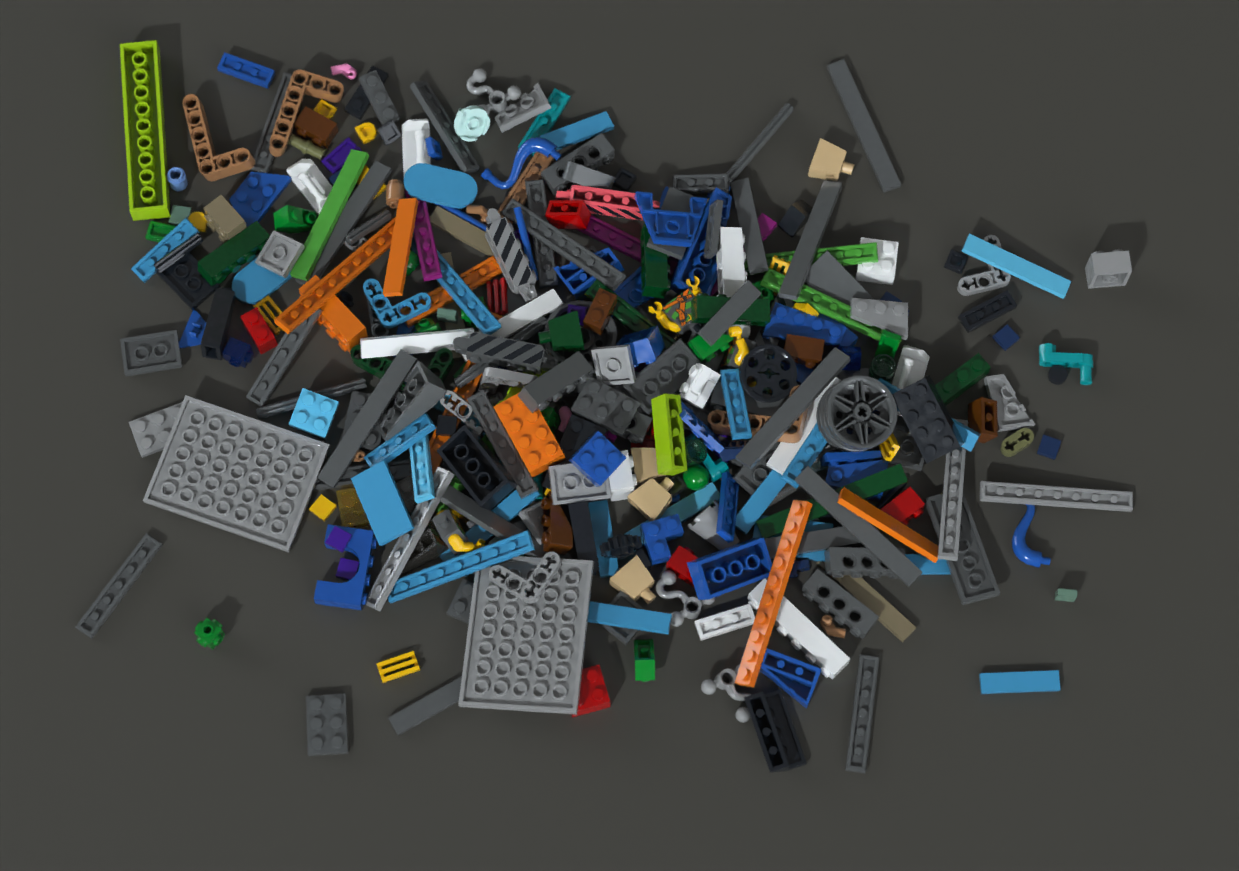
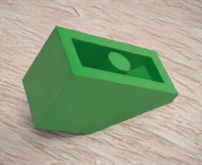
(644, 660)

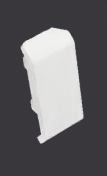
(413, 142)
(310, 182)
(910, 367)

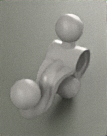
(480, 76)
(669, 578)
(709, 687)

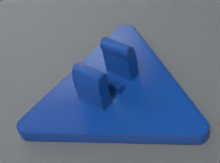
(193, 331)

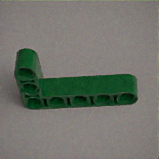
(435, 365)

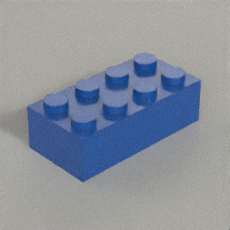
(730, 568)

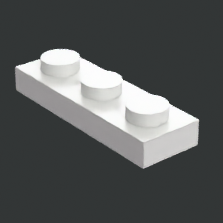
(725, 622)

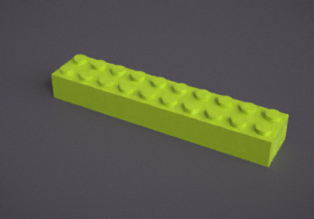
(144, 130)

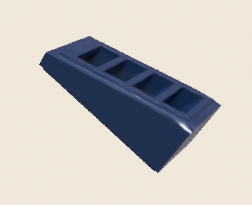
(732, 448)

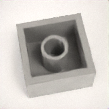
(1108, 269)

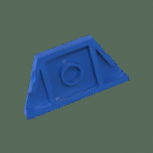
(258, 195)

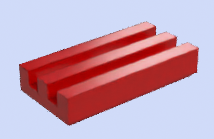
(491, 297)

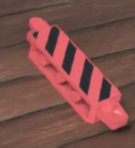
(605, 201)

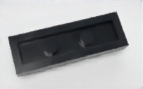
(359, 102)
(987, 311)

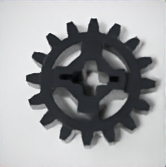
(620, 546)

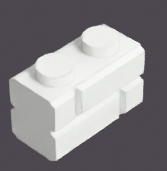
(699, 385)

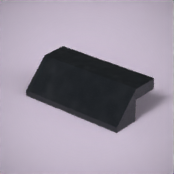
(775, 731)

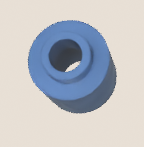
(177, 179)

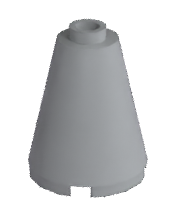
(706, 526)

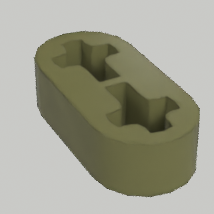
(1014, 438)

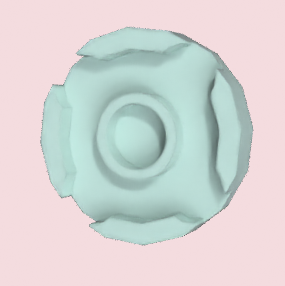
(471, 123)

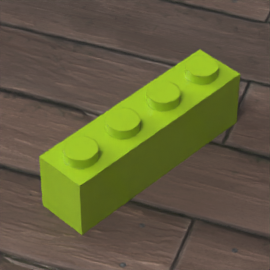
(669, 434)

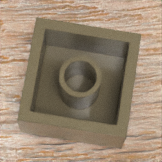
(223, 219)

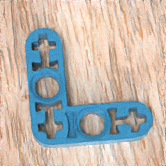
(389, 310)

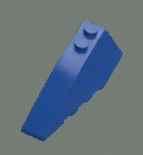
(693, 260)

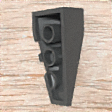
(418, 396)

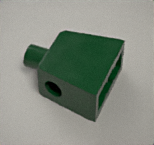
(564, 333)

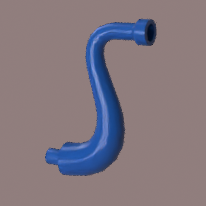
(530, 146)
(1019, 545)

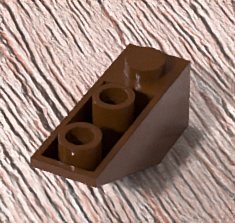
(557, 531)

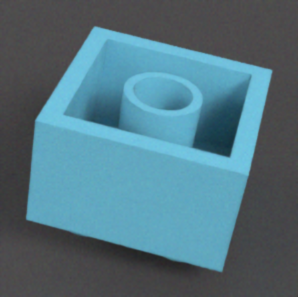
(314, 413)

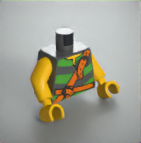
(677, 313)
(739, 348)
(453, 532)

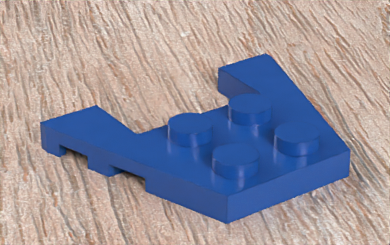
(667, 226)
(700, 429)

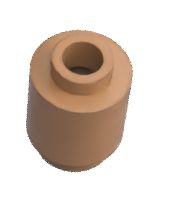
(394, 191)

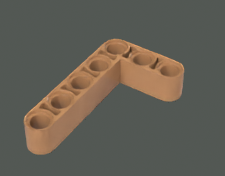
(294, 105)
(206, 145)
(723, 427)

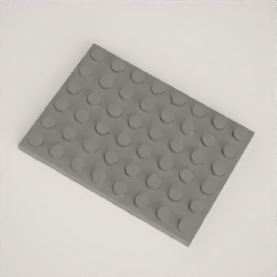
(236, 473)
(526, 652)

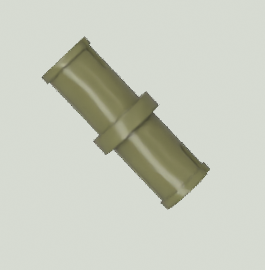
(306, 147)

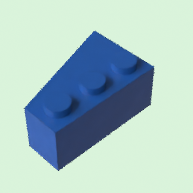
(580, 281)
(844, 474)
(791, 675)

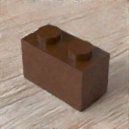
(315, 127)
(600, 311)
(804, 350)
(983, 418)

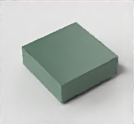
(178, 214)
(447, 315)
(1065, 595)

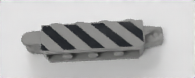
(509, 256)

